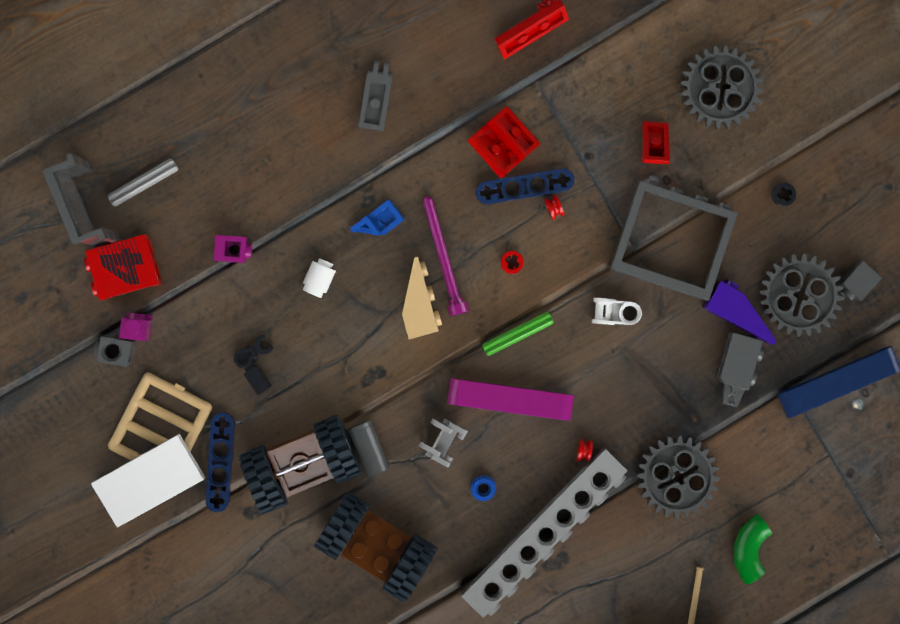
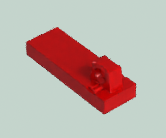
(550, 16)

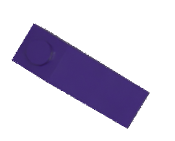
(737, 310)

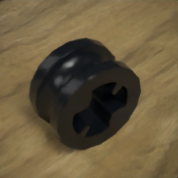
(786, 187)

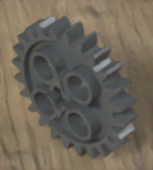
(699, 84)
(780, 286)
(667, 455)

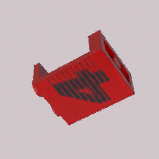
(122, 267)

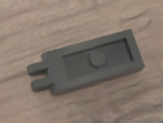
(376, 98)

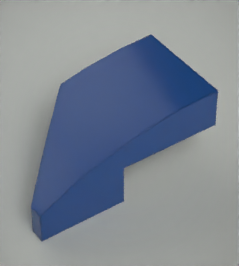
(380, 220)

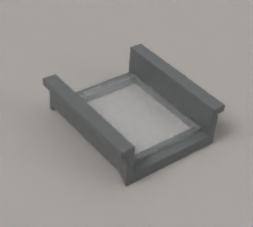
(70, 205)

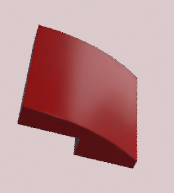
(503, 142)

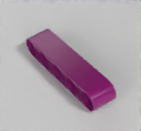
(510, 399)

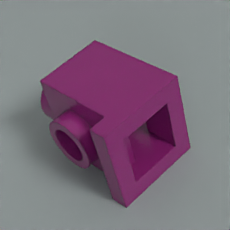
(223, 245)
(136, 327)

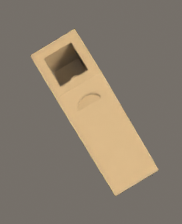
(417, 309)

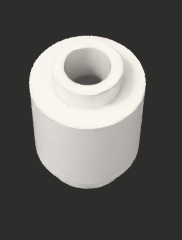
(318, 277)

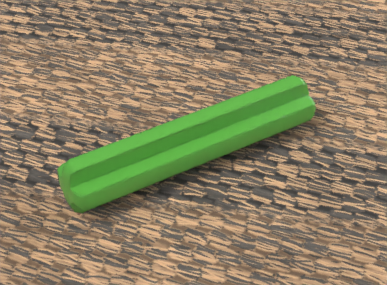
(517, 333)

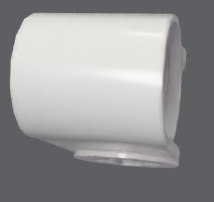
(614, 312)

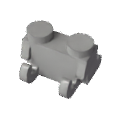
(443, 441)

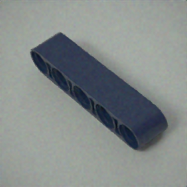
(839, 382)

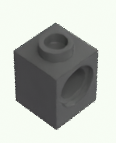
(859, 281)
(125, 355)

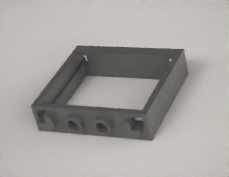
(676, 195)

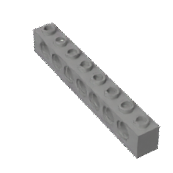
(488, 604)

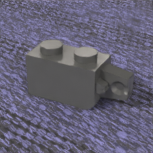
(738, 367)

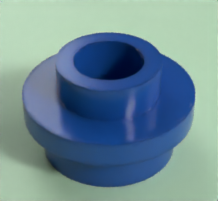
(486, 495)

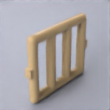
(138, 401)

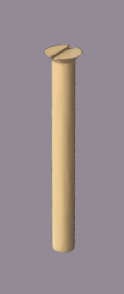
(695, 596)

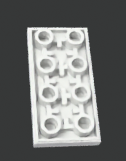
(148, 480)

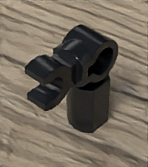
(246, 357)

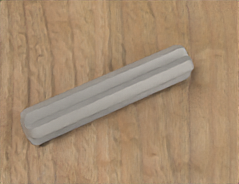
(142, 182)

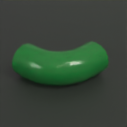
(747, 549)

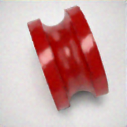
(554, 207)
(504, 264)
(584, 450)

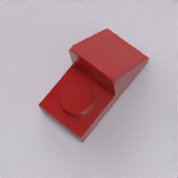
(655, 143)

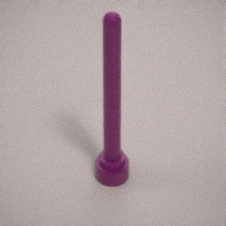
(456, 304)

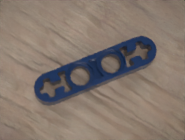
(524, 184)
(216, 461)

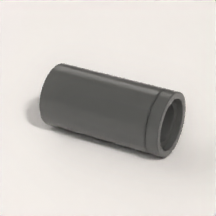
(368, 448)

